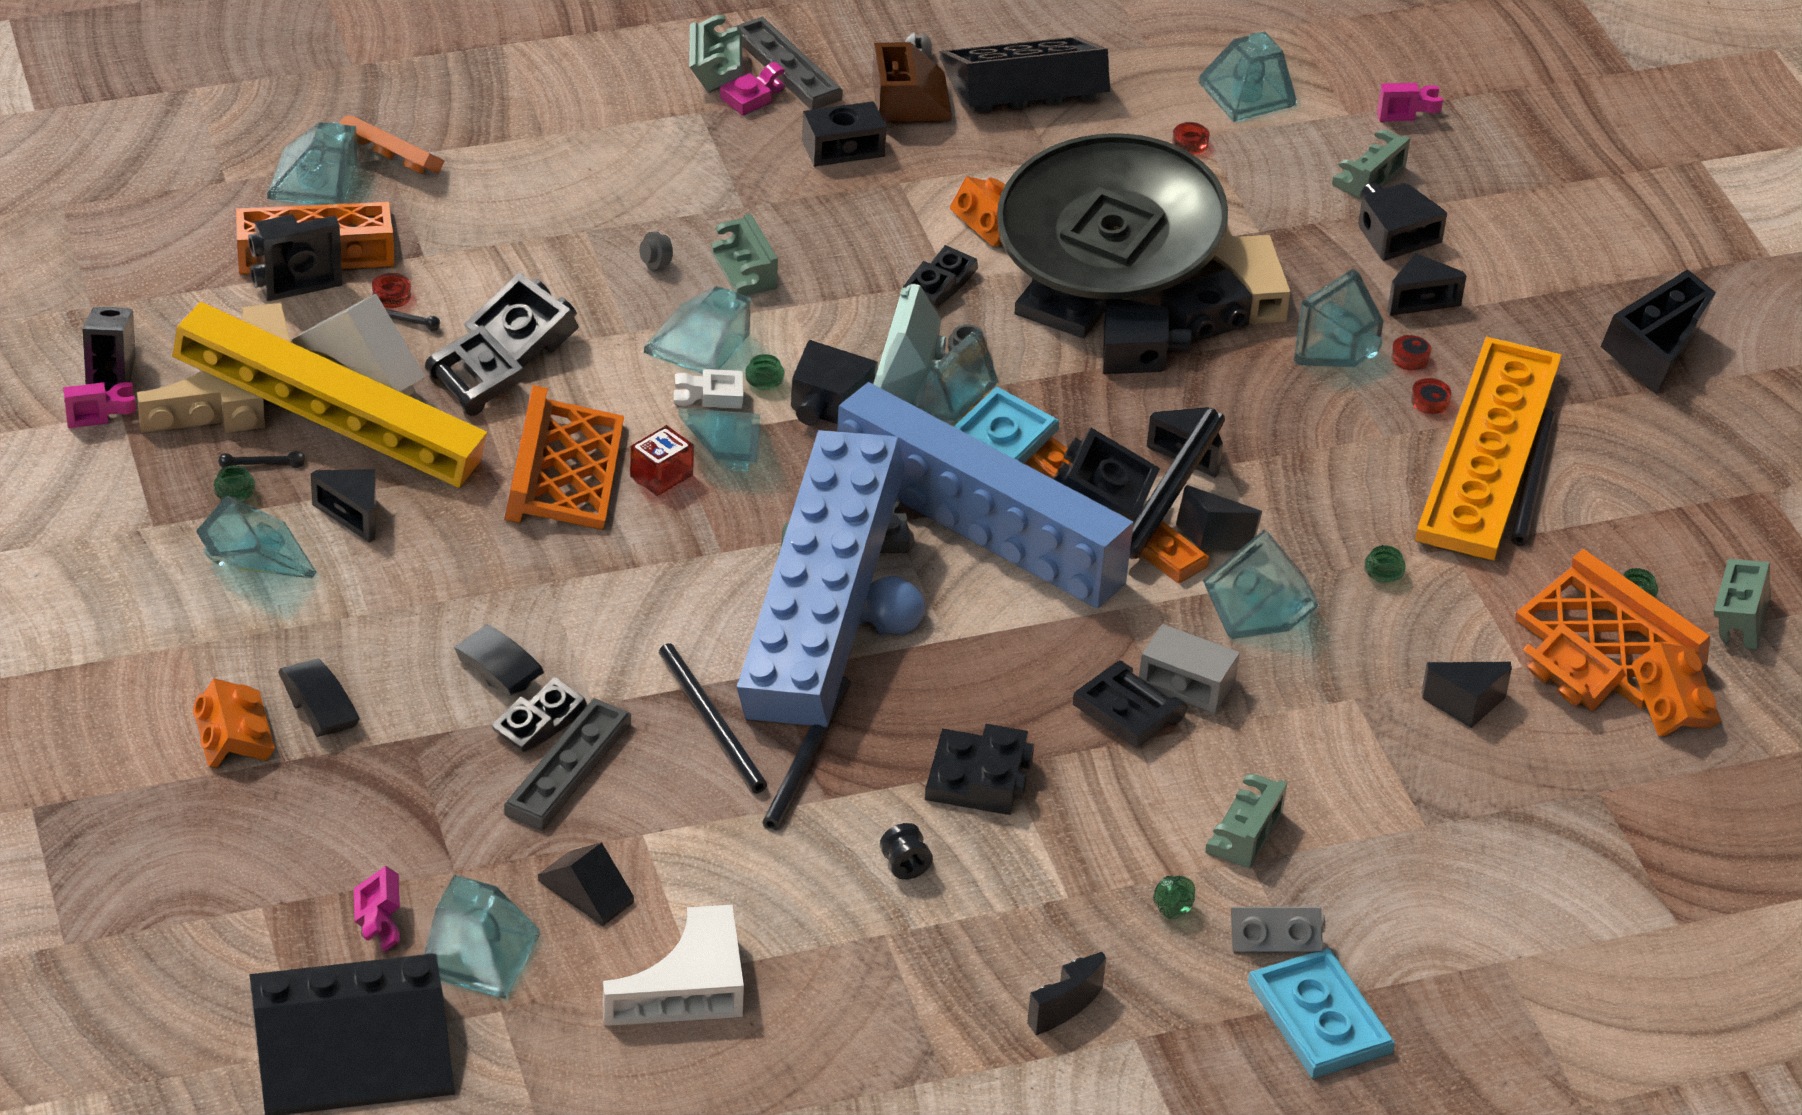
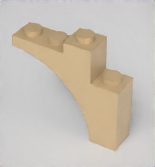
(1258, 269)
(208, 399)

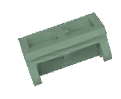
(715, 55)
(1376, 165)
(746, 257)
(1743, 600)
(1248, 821)

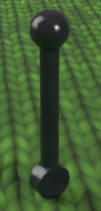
(431, 323)
(294, 459)

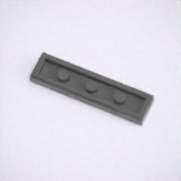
(800, 74)
(567, 764)

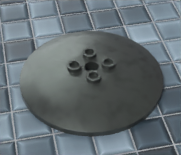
(1069, 195)

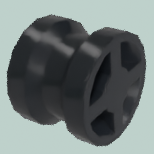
(906, 851)

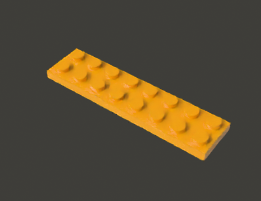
(1488, 449)

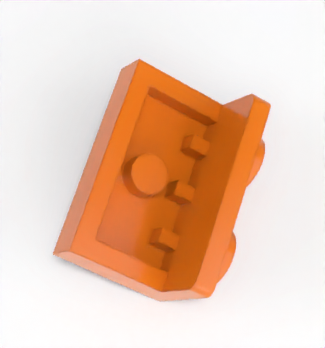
(978, 206)
(1575, 667)
(1675, 689)
(232, 721)

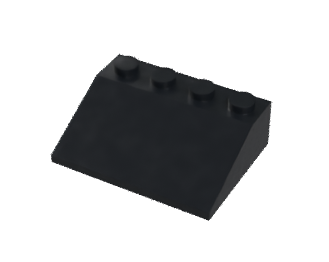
(1027, 72)
(351, 1034)

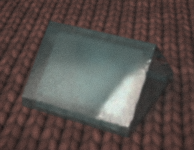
(958, 380)

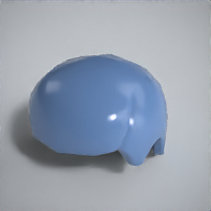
(893, 606)

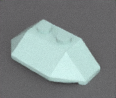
(911, 345)

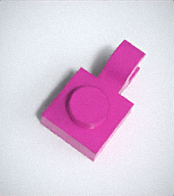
(751, 93)
(1403, 100)
(91, 404)
(375, 903)

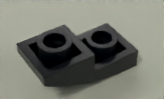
(944, 274)
(500, 659)
(320, 695)
(542, 717)
(1061, 1001)

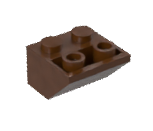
(908, 84)

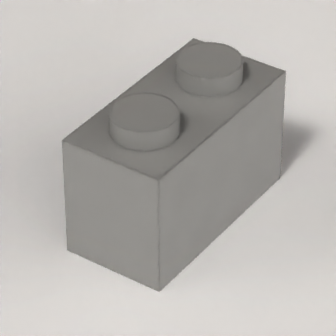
(1189, 668)

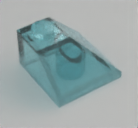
(1249, 78)
(317, 166)
(1339, 325)
(703, 330)
(727, 436)
(252, 541)
(1260, 590)
(480, 937)

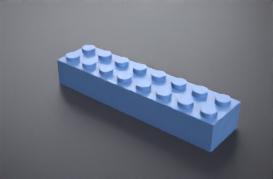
(998, 499)
(821, 579)

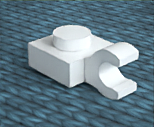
(714, 387)

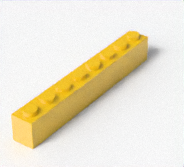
(329, 394)

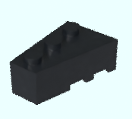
(1658, 328)

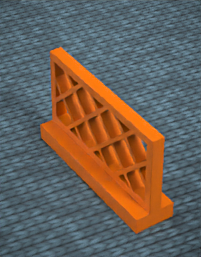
(361, 246)
(530, 462)
(1628, 602)

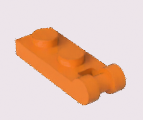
(389, 145)

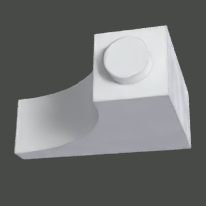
(366, 343)
(691, 983)

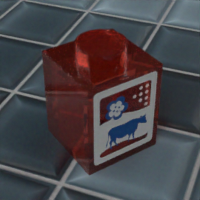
(661, 460)

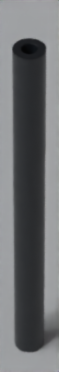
(1532, 479)
(713, 718)
(800, 766)

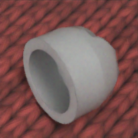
(922, 42)

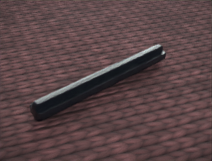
(1174, 480)

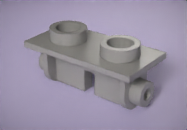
(1277, 929)

